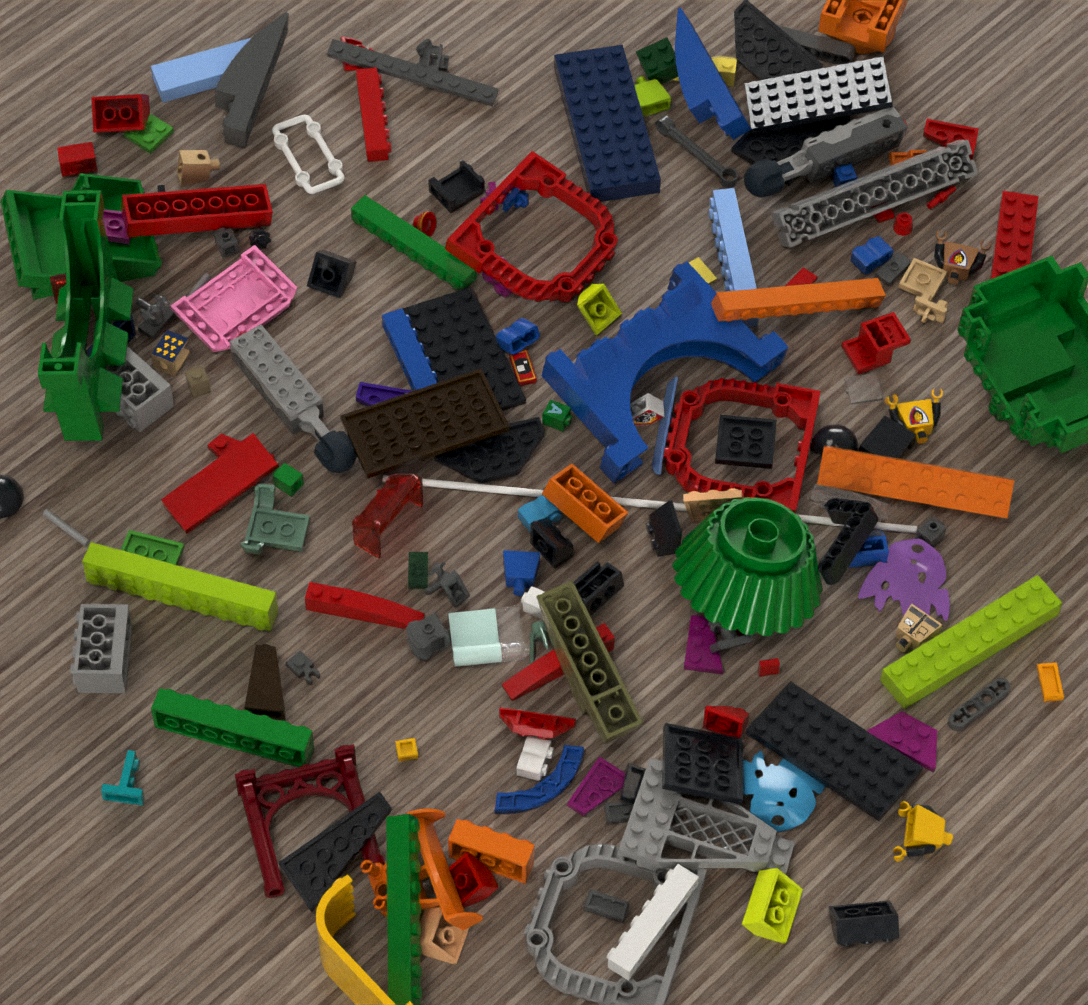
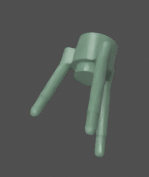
(539, 633)

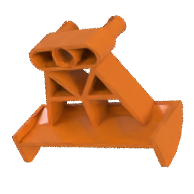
(435, 868)

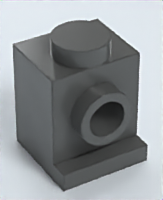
(226, 238)

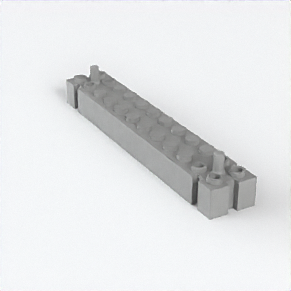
(889, 185)

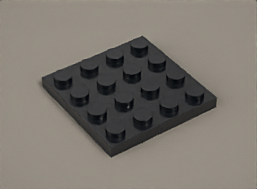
(702, 763)

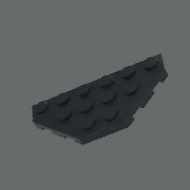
(766, 48)
(497, 455)

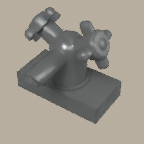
(155, 316)
(451, 584)
(729, 638)

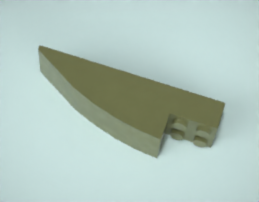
(587, 663)

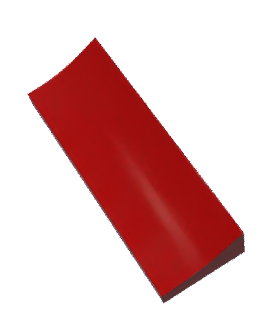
(219, 483)

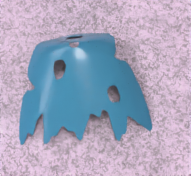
(775, 787)

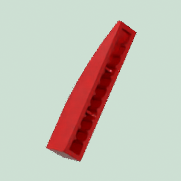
(358, 606)
(546, 669)

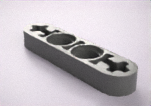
(980, 705)

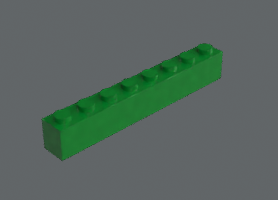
(412, 243)

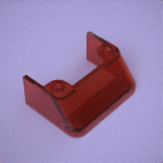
(384, 508)

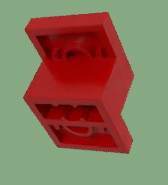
(876, 343)

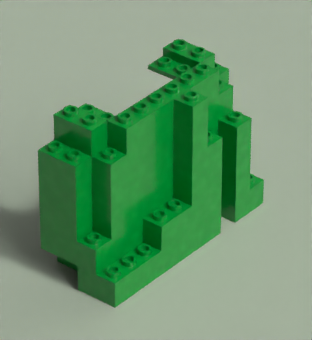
(1032, 350)

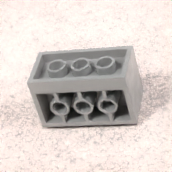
(144, 392)
(102, 648)

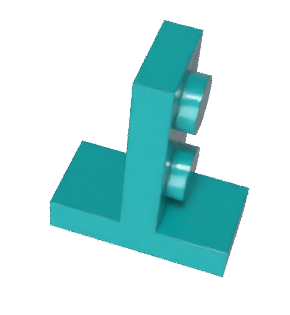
(125, 791)

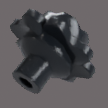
(260, 239)

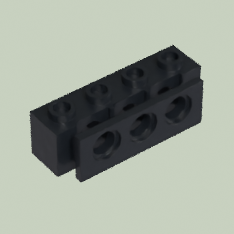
(597, 596)

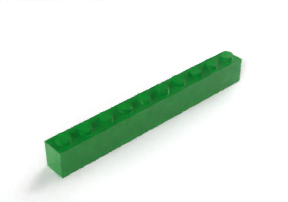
(403, 909)

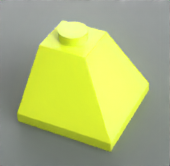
(598, 307)

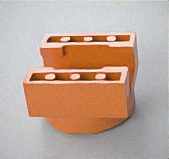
(863, 23)

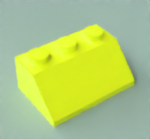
(772, 905)

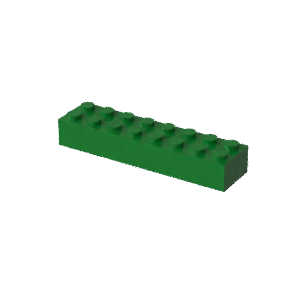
(232, 728)

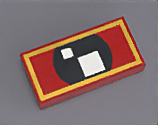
(523, 368)

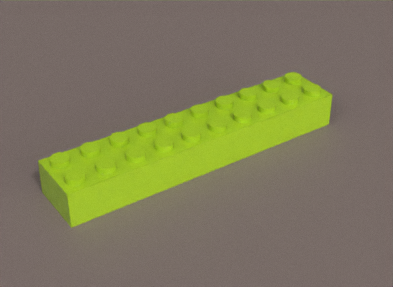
(180, 586)
(970, 642)

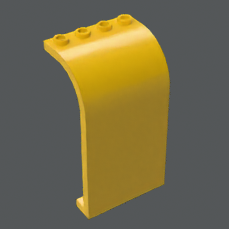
(332, 914)

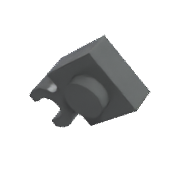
(302, 665)

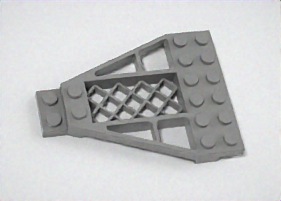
(651, 829)

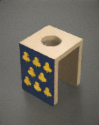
(170, 353)

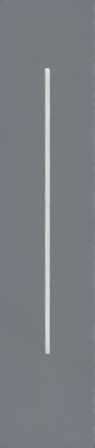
(629, 502)

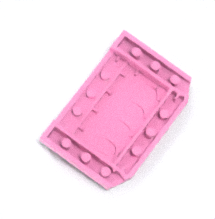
(236, 300)

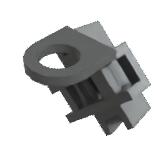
(426, 51)

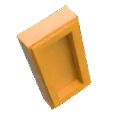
(1050, 681)

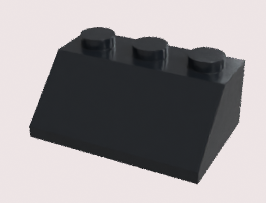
(864, 922)

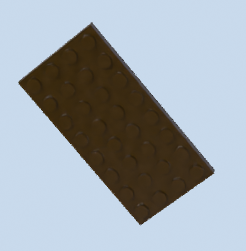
(424, 423)

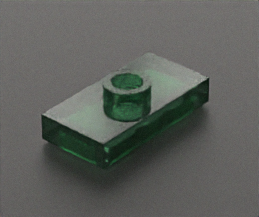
(418, 570)

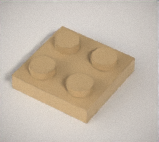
(922, 278)

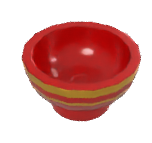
(426, 223)

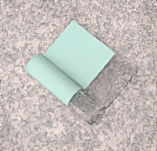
(487, 636)

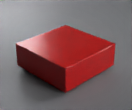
(768, 667)

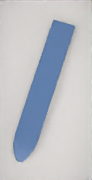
(664, 426)

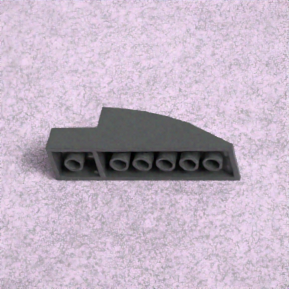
(247, 80)

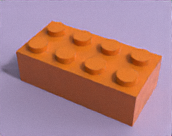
(585, 503)
(495, 850)

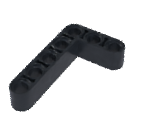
(858, 523)

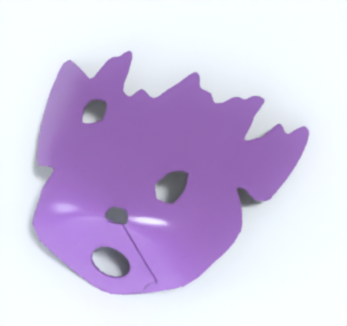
(904, 579)

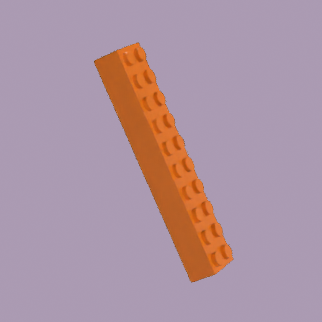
(915, 481)

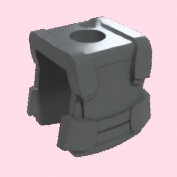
(427, 637)

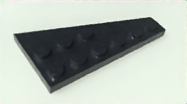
(328, 855)

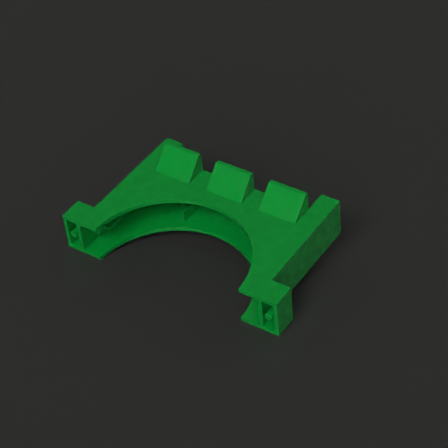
(74, 383)

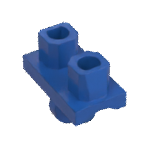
(515, 198)

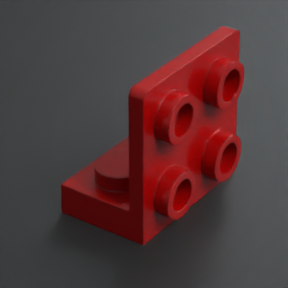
(77, 159)

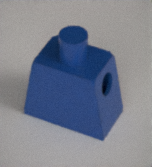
(520, 569)

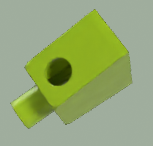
(651, 96)

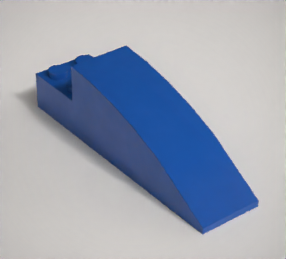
(703, 84)

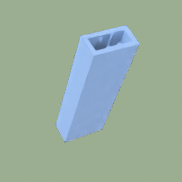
(193, 72)

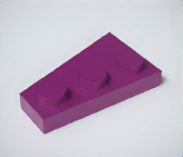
(698, 653)
(597, 786)

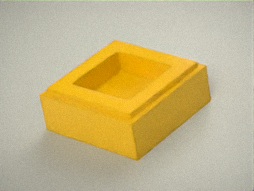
(406, 749)

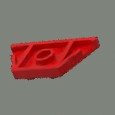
(535, 724)

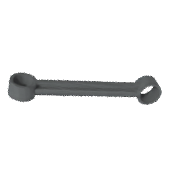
(667, 127)

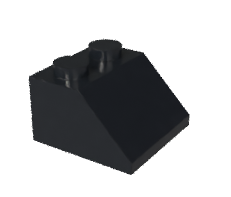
(331, 273)
(664, 529)
(550, 543)

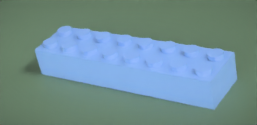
(731, 243)

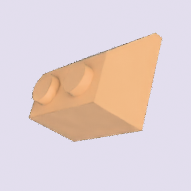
(440, 938)

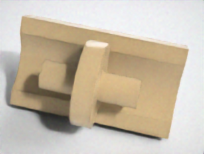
(930, 310)

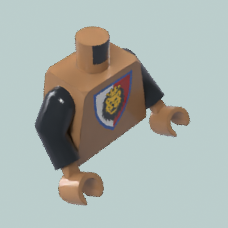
(958, 259)

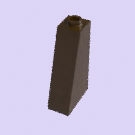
(264, 686)

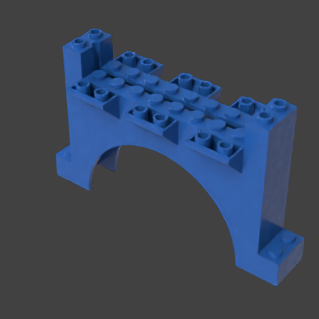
(681, 326)

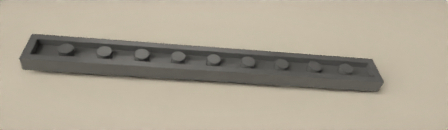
(413, 72)

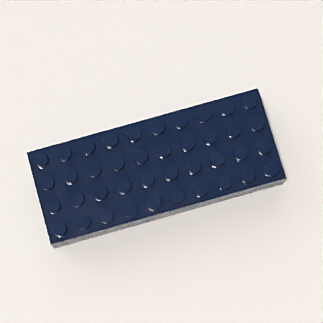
(607, 123)

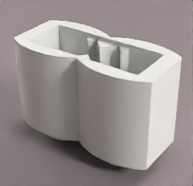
(534, 758)

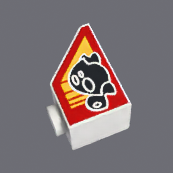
(647, 410)

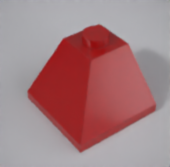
(725, 720)
(472, 879)

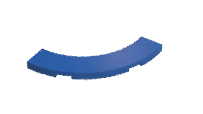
(546, 789)

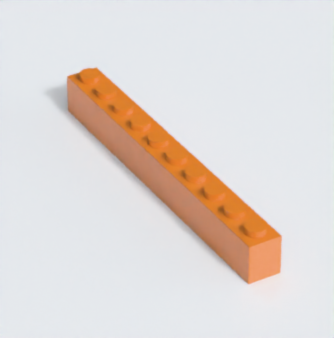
(797, 299)

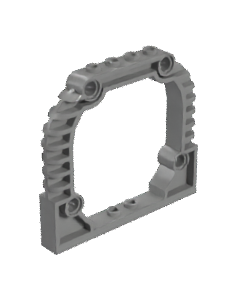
(568, 981)

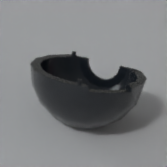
(834, 436)
(10, 496)

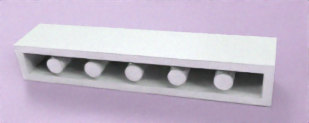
(652, 922)

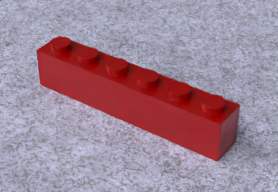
(372, 114)

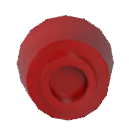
(903, 224)

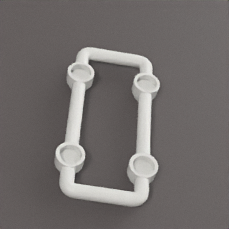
(313, 130)

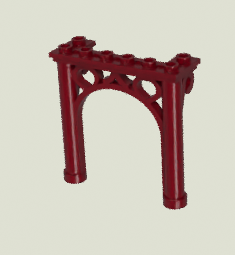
(249, 786)

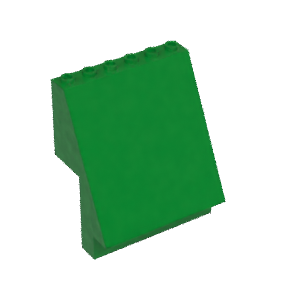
(38, 240)

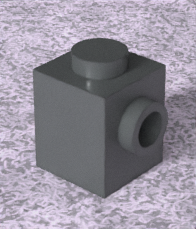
(931, 531)

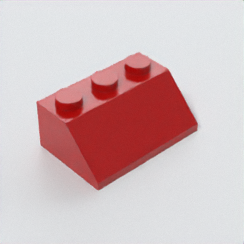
(120, 113)

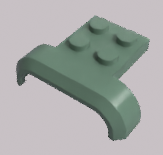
(273, 527)

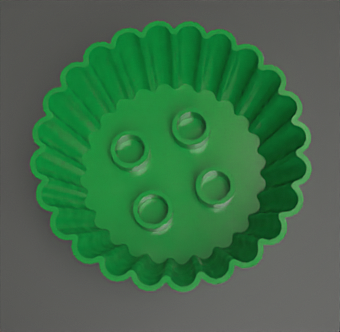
(750, 568)

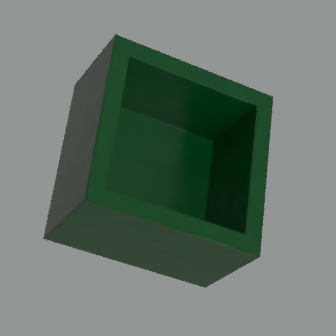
(658, 61)

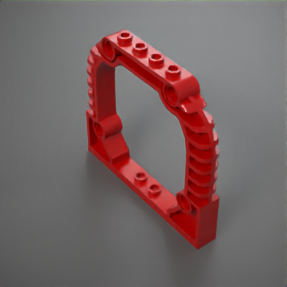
(542, 176)
(785, 401)

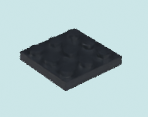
(745, 441)

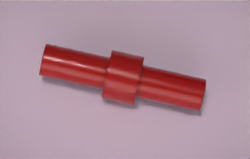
(941, 197)

